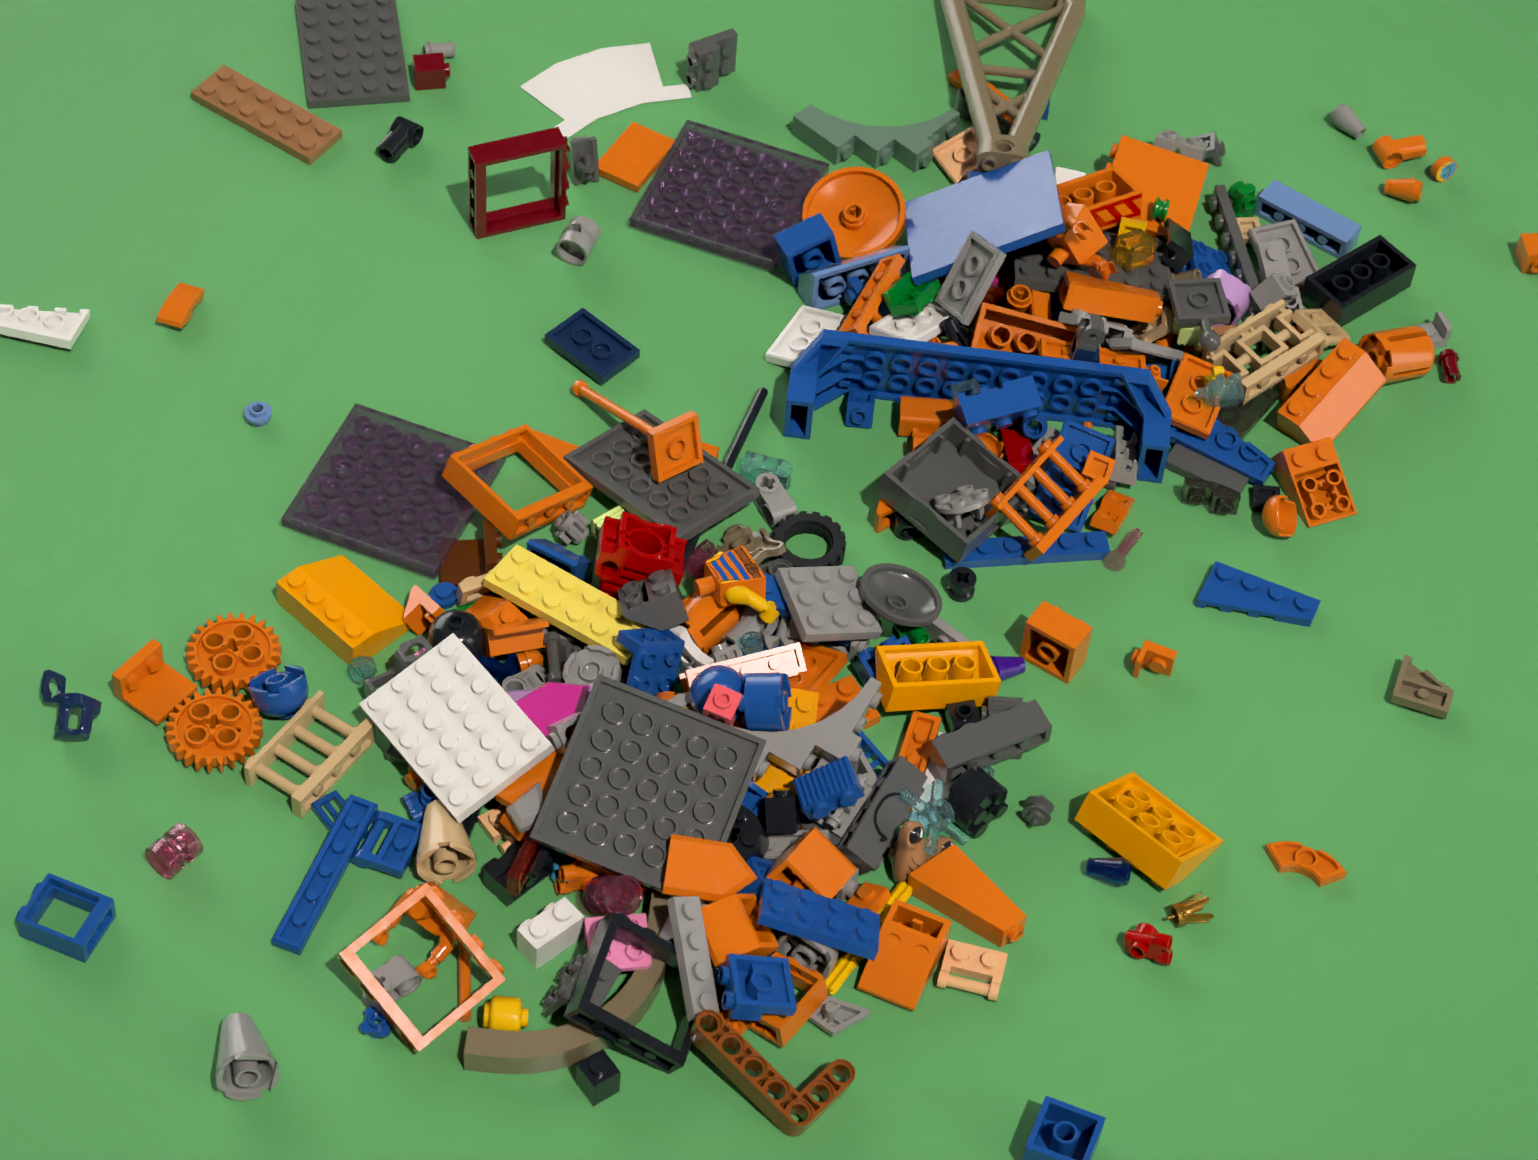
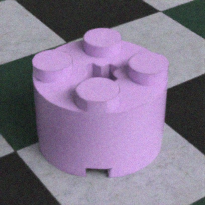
(1236, 294)

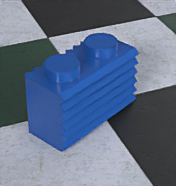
(828, 788)

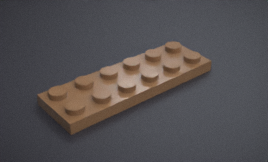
(266, 114)

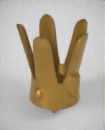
(1184, 912)

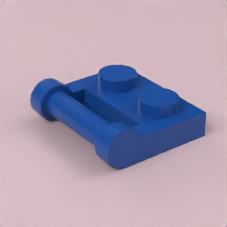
(397, 848)

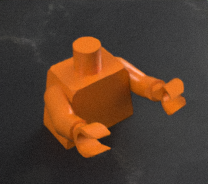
(1080, 242)
(428, 918)

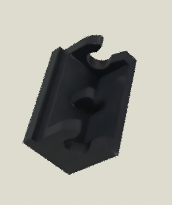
(1179, 245)

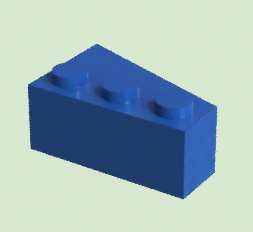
(998, 405)

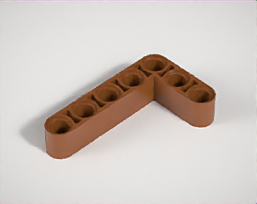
(768, 1077)

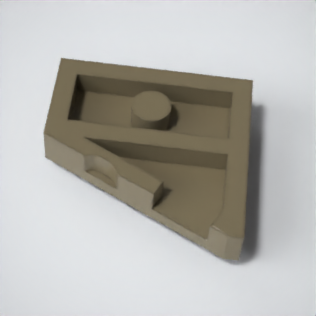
(1421, 690)

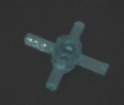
(934, 816)

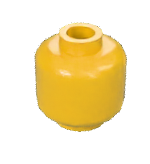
(505, 1014)

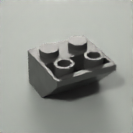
(654, 601)

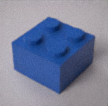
(806, 247)
(1063, 1133)

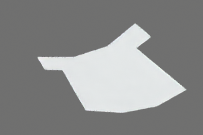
(601, 85)

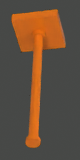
(672, 445)

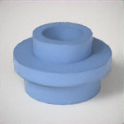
(258, 413)

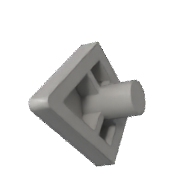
(526, 808)
(837, 1015)

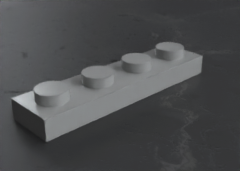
(692, 955)

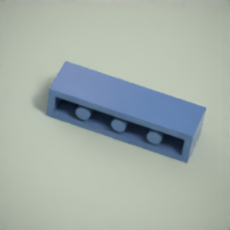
(1318, 223)

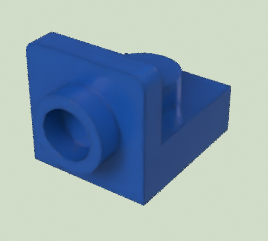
(860, 408)

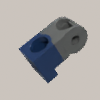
(1087, 339)

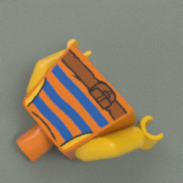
(736, 580)

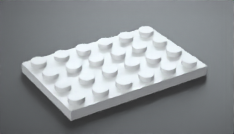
(456, 727)

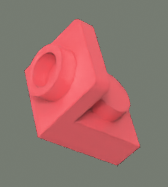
(722, 704)

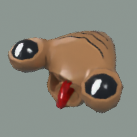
(909, 850)

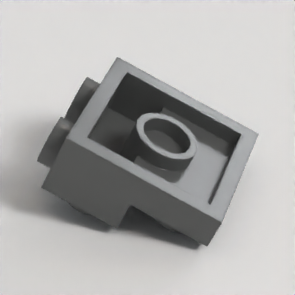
(710, 59)

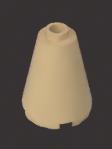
(443, 847)

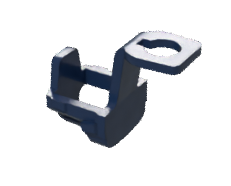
(90, 708)

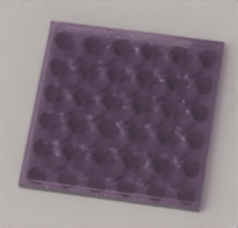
(727, 194)
(386, 492)

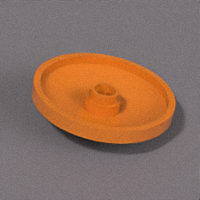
(860, 208)

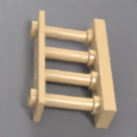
(322, 776)

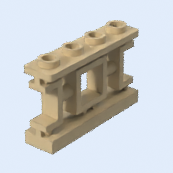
(1277, 364)

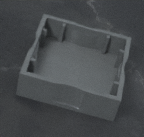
(940, 466)

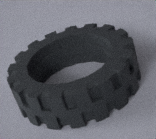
(816, 525)

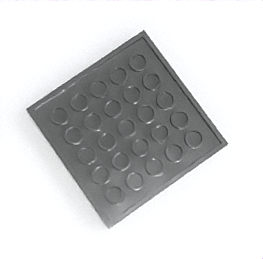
(638, 777)

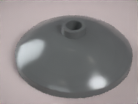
(900, 595)

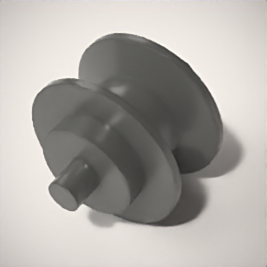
(1037, 810)

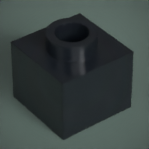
(959, 714)

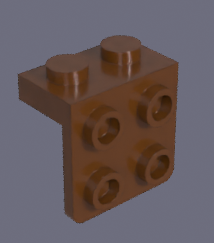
(473, 556)

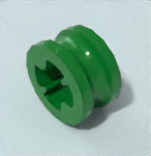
(1160, 209)

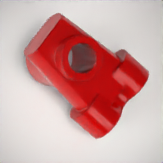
(1148, 943)

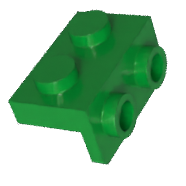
(907, 298)

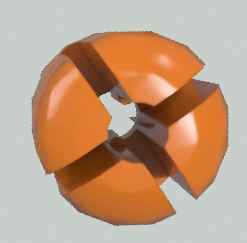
(1400, 352)
(708, 620)

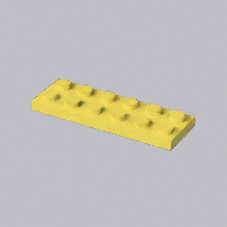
(561, 600)

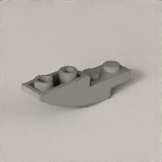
(1273, 260)

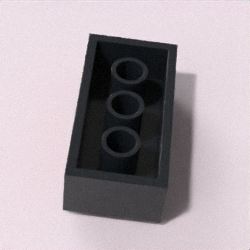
(1359, 281)

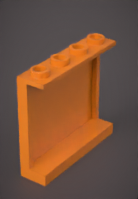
(1160, 175)

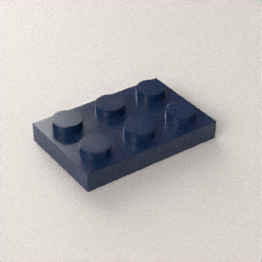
(592, 345)

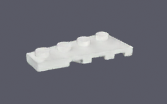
(46, 327)

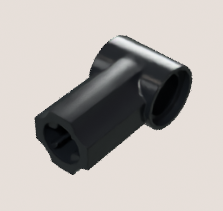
(401, 136)

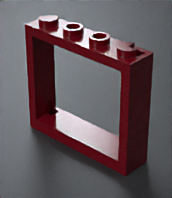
(524, 215)

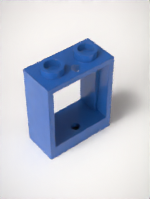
(83, 944)

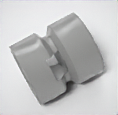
(578, 240)

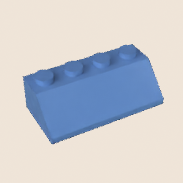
(826, 285)

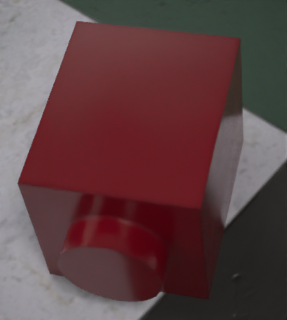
(430, 71)

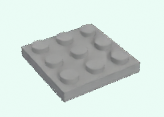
(827, 603)

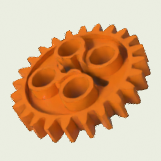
(232, 652)
(206, 738)

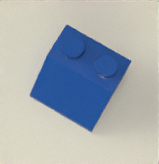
(559, 556)

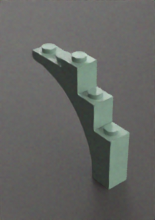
(875, 145)

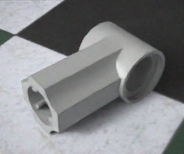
(749, 622)

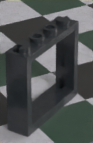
(611, 1027)

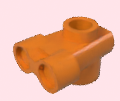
(575, 876)

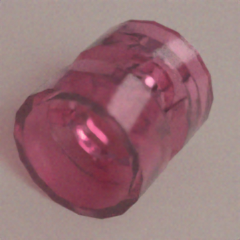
(170, 854)
(614, 894)

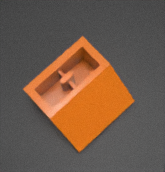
(813, 865)
(734, 929)

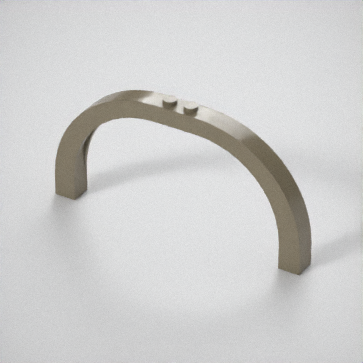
(568, 1044)

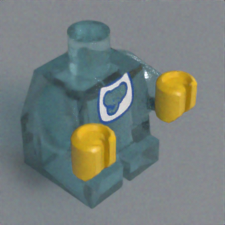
(1221, 390)

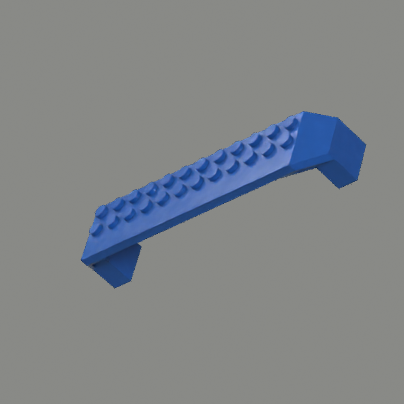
(905, 367)

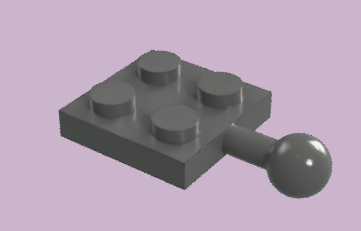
(1201, 304)

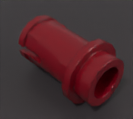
(1448, 360)

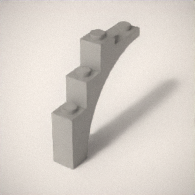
(828, 738)

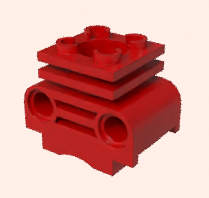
(634, 549)

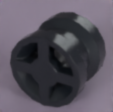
(961, 584)

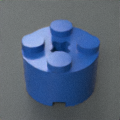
(766, 702)

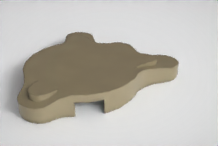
(757, 543)

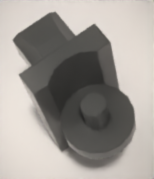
(584, 159)

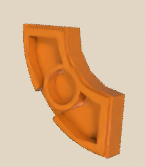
(1314, 864)

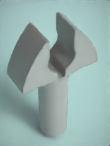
(781, 636)

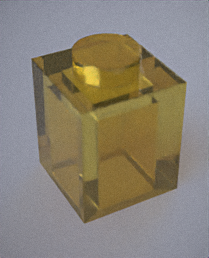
(1134, 249)

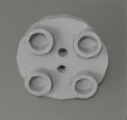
(964, 500)

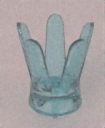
(751, 643)

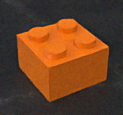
(1055, 642)

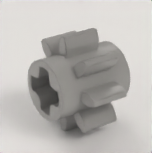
(571, 527)

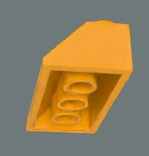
(935, 675)

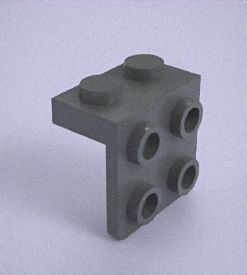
(567, 979)

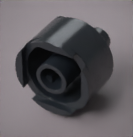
(977, 801)
(750, 835)

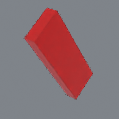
(1017, 449)

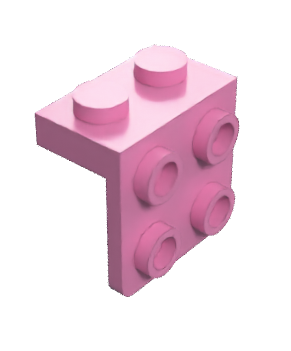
(621, 953)

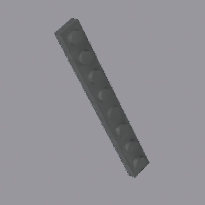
(1234, 243)

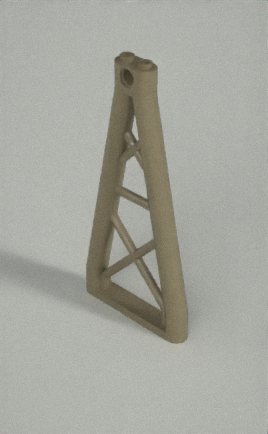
(994, 148)

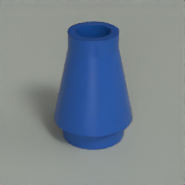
(1037, 431)

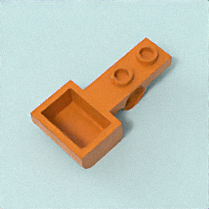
(922, 417)

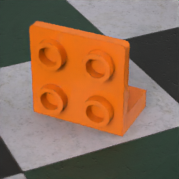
(151, 684)

